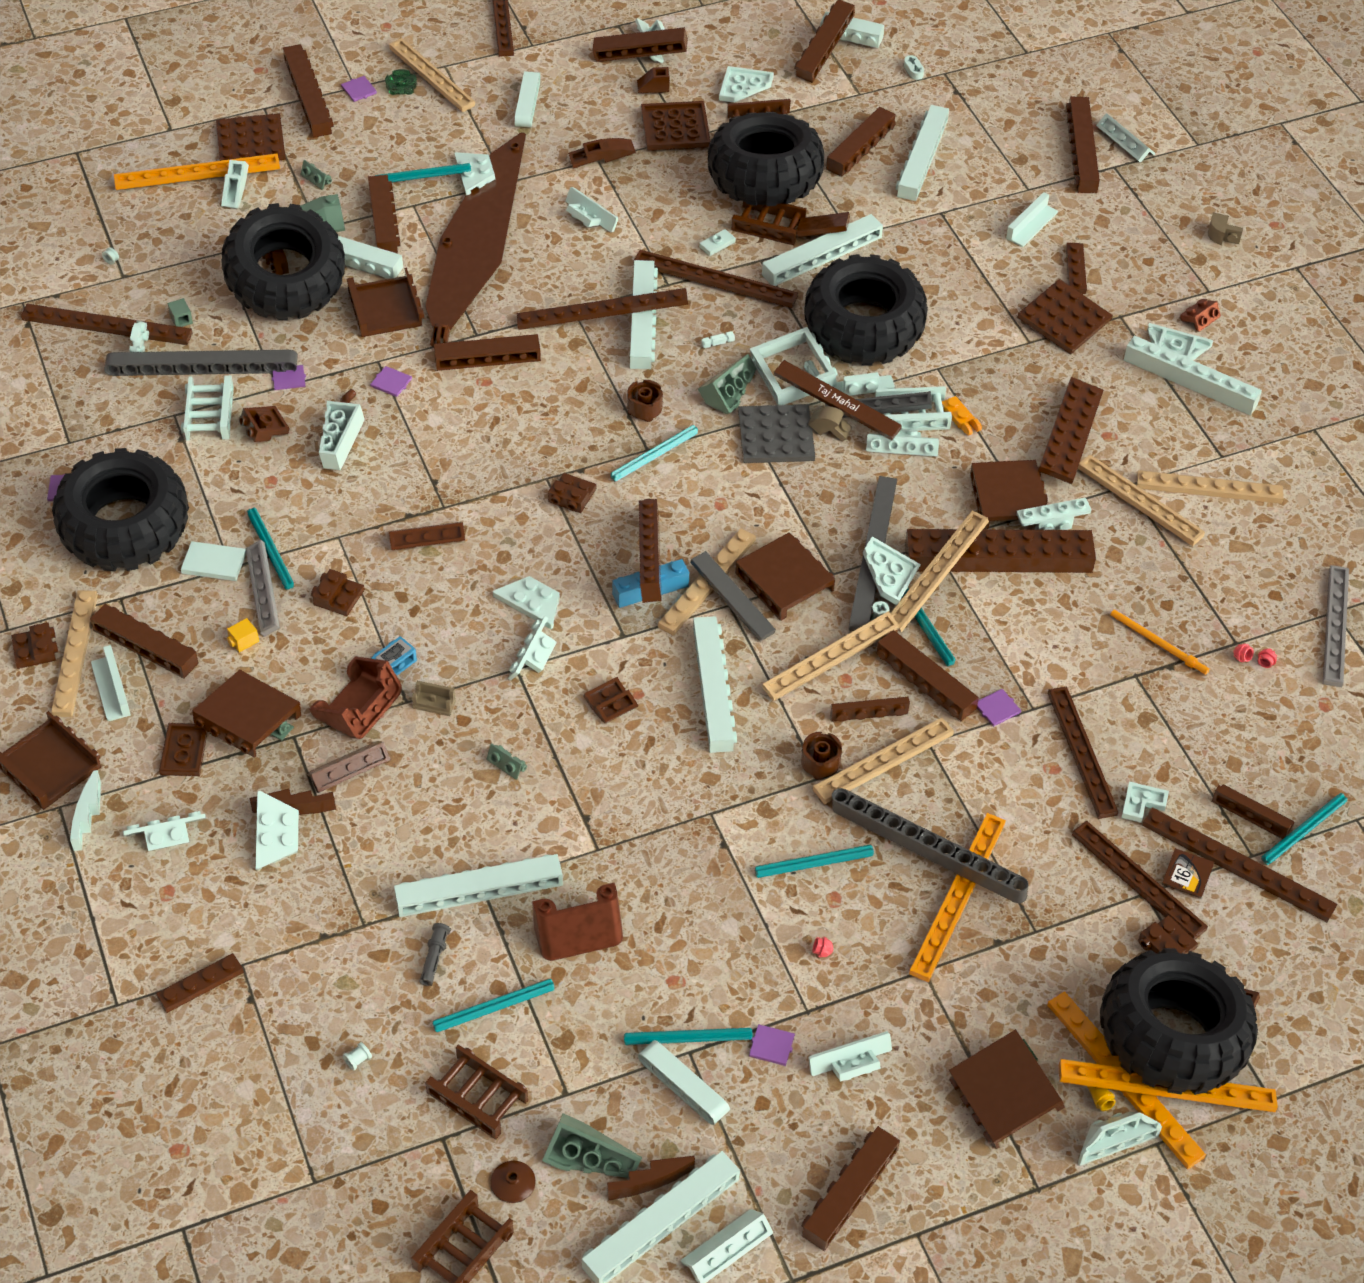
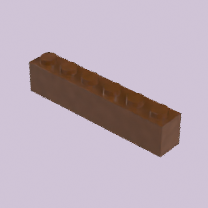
(825, 40)
(640, 44)
(860, 141)
(383, 212)
(487, 352)
(144, 640)
(927, 675)
(850, 1188)

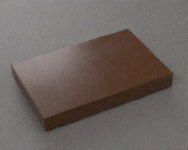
(823, 224)
(183, 750)

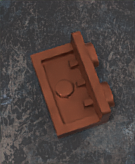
(1201, 313)

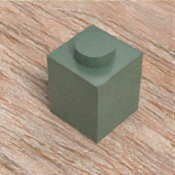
(180, 313)

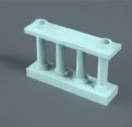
(223, 413)
(922, 420)

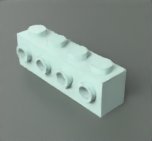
(862, 32)

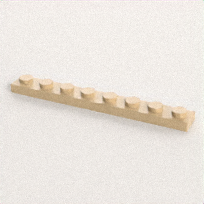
(432, 75)
(1210, 487)
(1141, 500)
(938, 569)
(700, 588)
(74, 654)
(830, 656)
(884, 759)

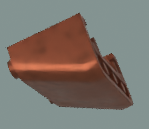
(363, 699)
(580, 927)

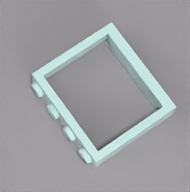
(791, 393)

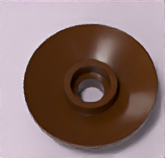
(513, 1190)

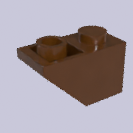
(654, 81)

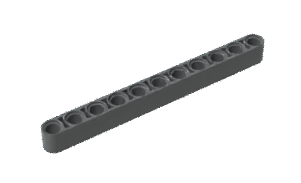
(200, 362)
(878, 529)
(930, 845)

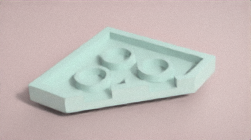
(743, 83)
(889, 569)

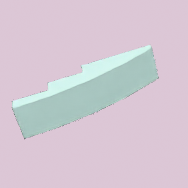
(87, 806)

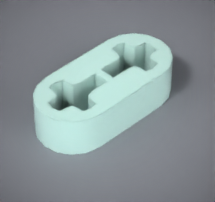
(913, 67)

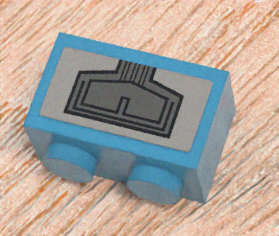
(398, 654)

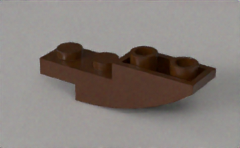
(606, 149)
(277, 261)

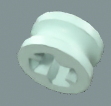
(110, 255)

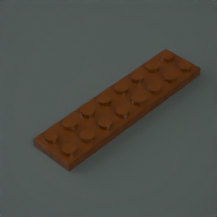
(1071, 430)

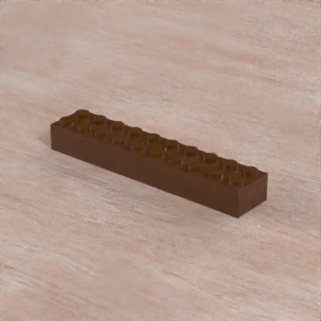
(1009, 550)

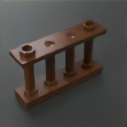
(740, 109)
(770, 231)
(473, 1112)
(455, 1224)

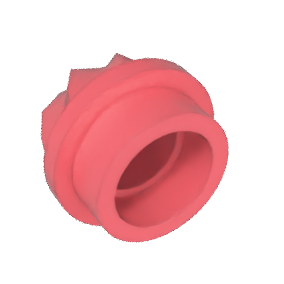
(1243, 652)
(1267, 658)
(822, 947)

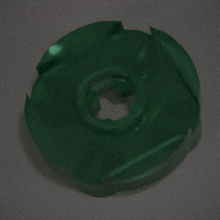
(396, 87)

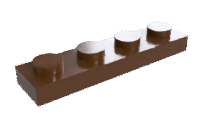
(1076, 267)
(869, 709)
(200, 982)

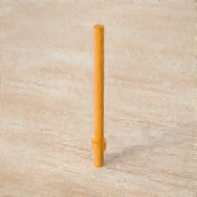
(1190, 661)

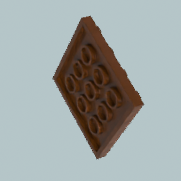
(675, 125)
(250, 136)
(1065, 316)

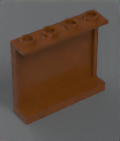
(385, 305)
(1006, 487)
(783, 574)
(244, 712)
(49, 762)
(1004, 1087)

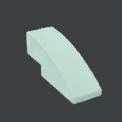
(234, 184)

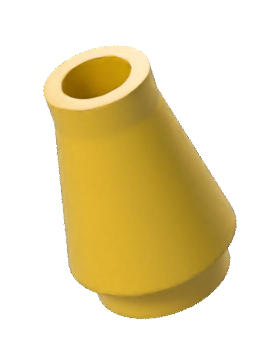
(1102, 1098)

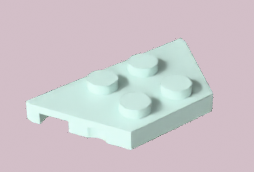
(480, 172)
(1178, 342)
(530, 598)
(275, 830)

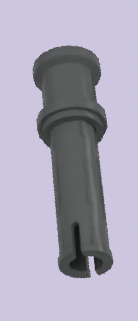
(436, 946)

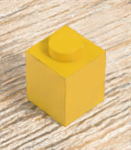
(242, 635)

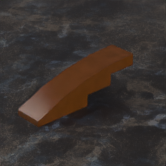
(301, 801)
(660, 1174)

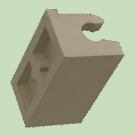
(433, 698)

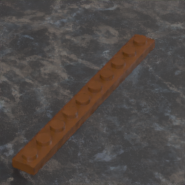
(720, 279)
(602, 308)
(103, 323)
(1240, 865)

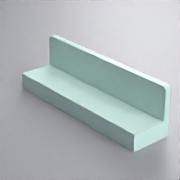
(1124, 138)
(1031, 221)
(110, 686)
(727, 1245)

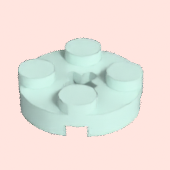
(138, 336)

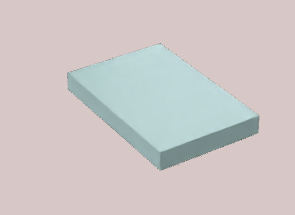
(213, 561)

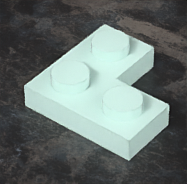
(1142, 796)

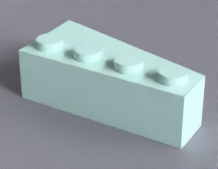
(339, 432)

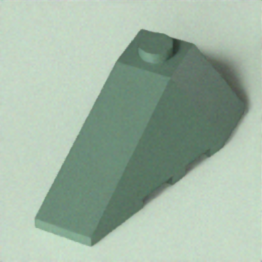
(329, 209)
(728, 386)
(588, 1150)

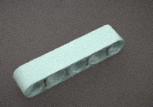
(527, 99)
(683, 1082)

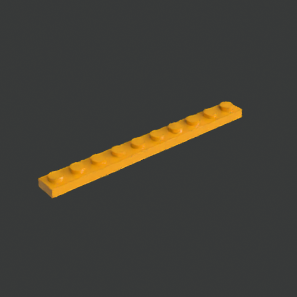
(192, 172)
(954, 903)
(1094, 1043)
(1119, 1079)

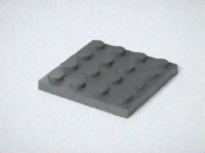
(776, 433)

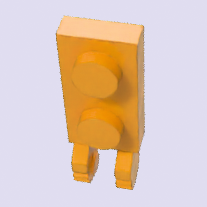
(961, 415)

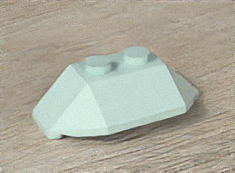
(1117, 1134)

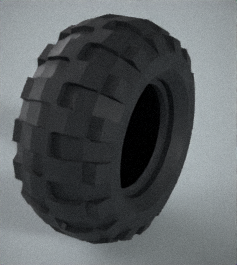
(765, 158)
(275, 230)
(866, 337)
(116, 478)
(1166, 1055)

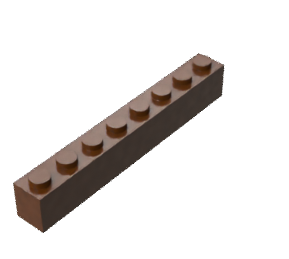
(308, 90)
(1082, 145)
(649, 551)

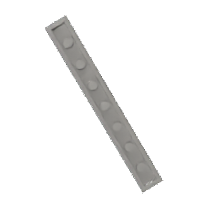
(1336, 626)

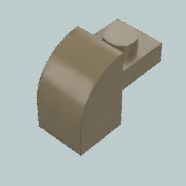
(1221, 231)
(830, 419)

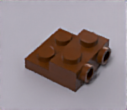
(263, 423)
(571, 492)
(336, 592)
(35, 646)
(1166, 935)

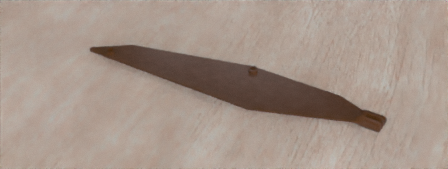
(473, 242)

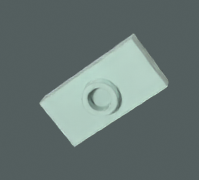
(717, 242)

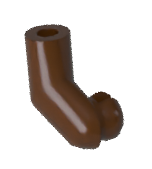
(348, 396)

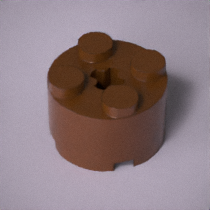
(645, 400)
(821, 755)

